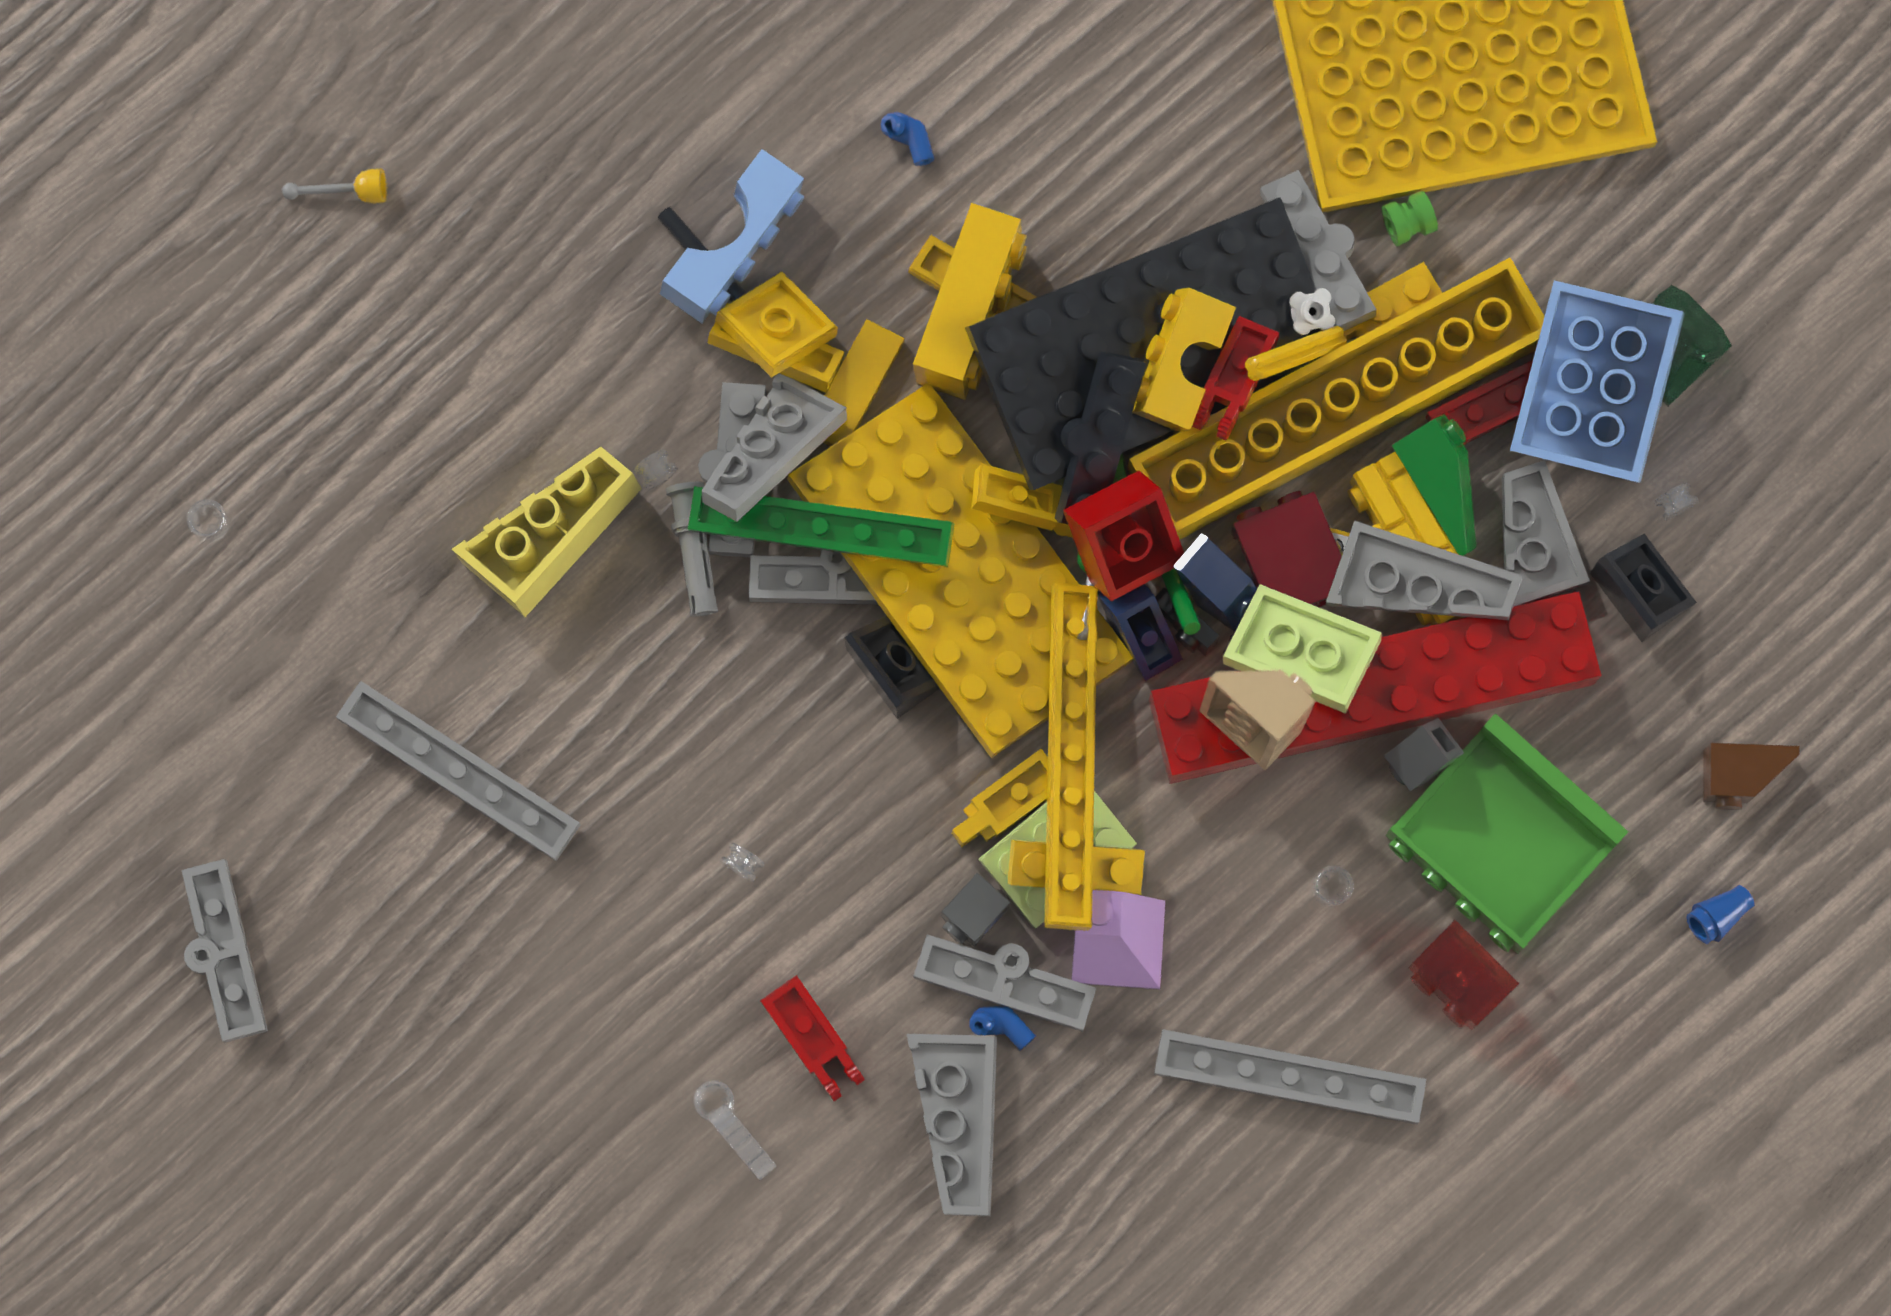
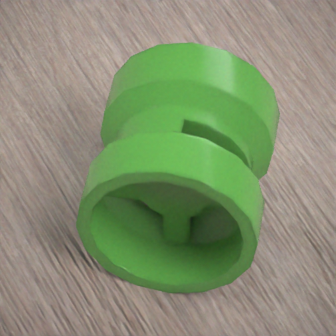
(1409, 218)

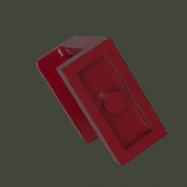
(1290, 547)

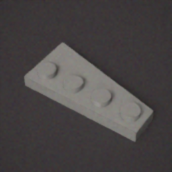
(778, 438)
(1414, 577)
(958, 1104)

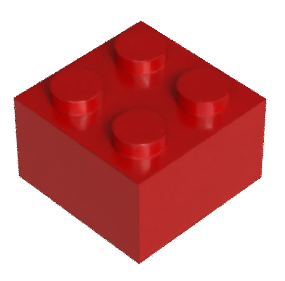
(1124, 535)

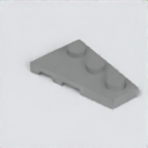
(1538, 536)

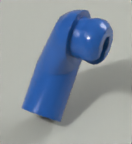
(911, 133)
(1001, 1020)

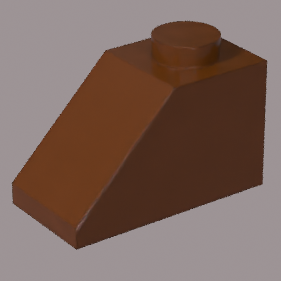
(1741, 771)

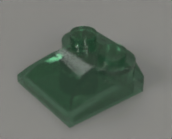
(1698, 345)

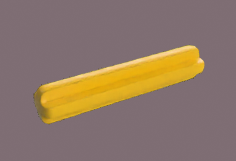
(1295, 353)

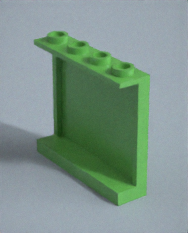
(1505, 835)

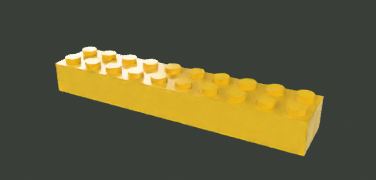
(1346, 397)

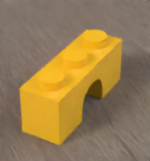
(1164, 391)

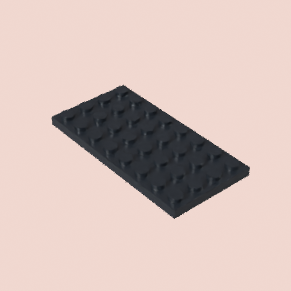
(1047, 349)

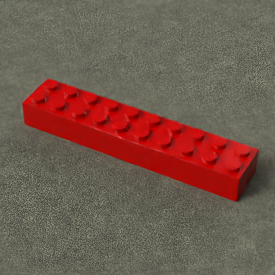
(1409, 682)

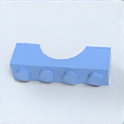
(702, 277)

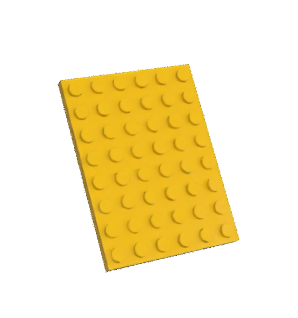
(1457, 90)

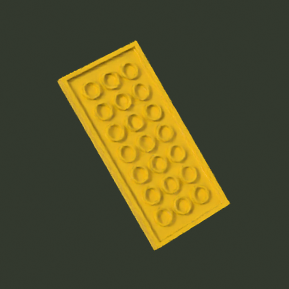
(987, 614)

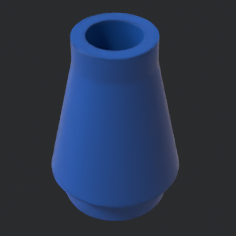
(1717, 915)

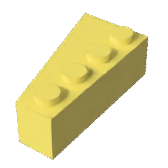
(549, 530)

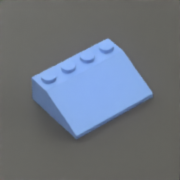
(1597, 381)

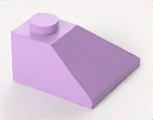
(1123, 942)

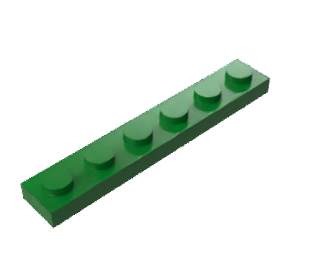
(831, 529)

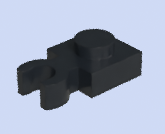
(1203, 640)

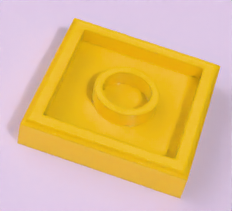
(776, 324)

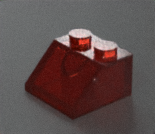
(1462, 976)

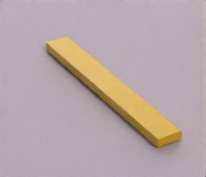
(1071, 758)

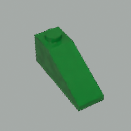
(1441, 472)

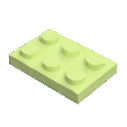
(1304, 641)
(1031, 900)

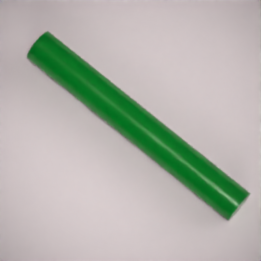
(1181, 602)

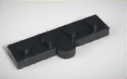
(1102, 430)

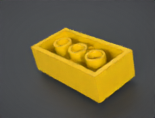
(970, 292)

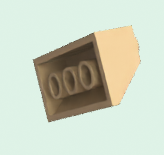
(1258, 710)

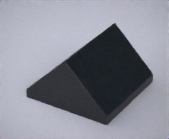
(1642, 586)
(890, 665)

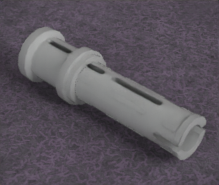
(694, 552)

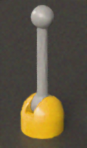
(368, 185)

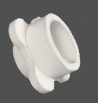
(1300, 308)

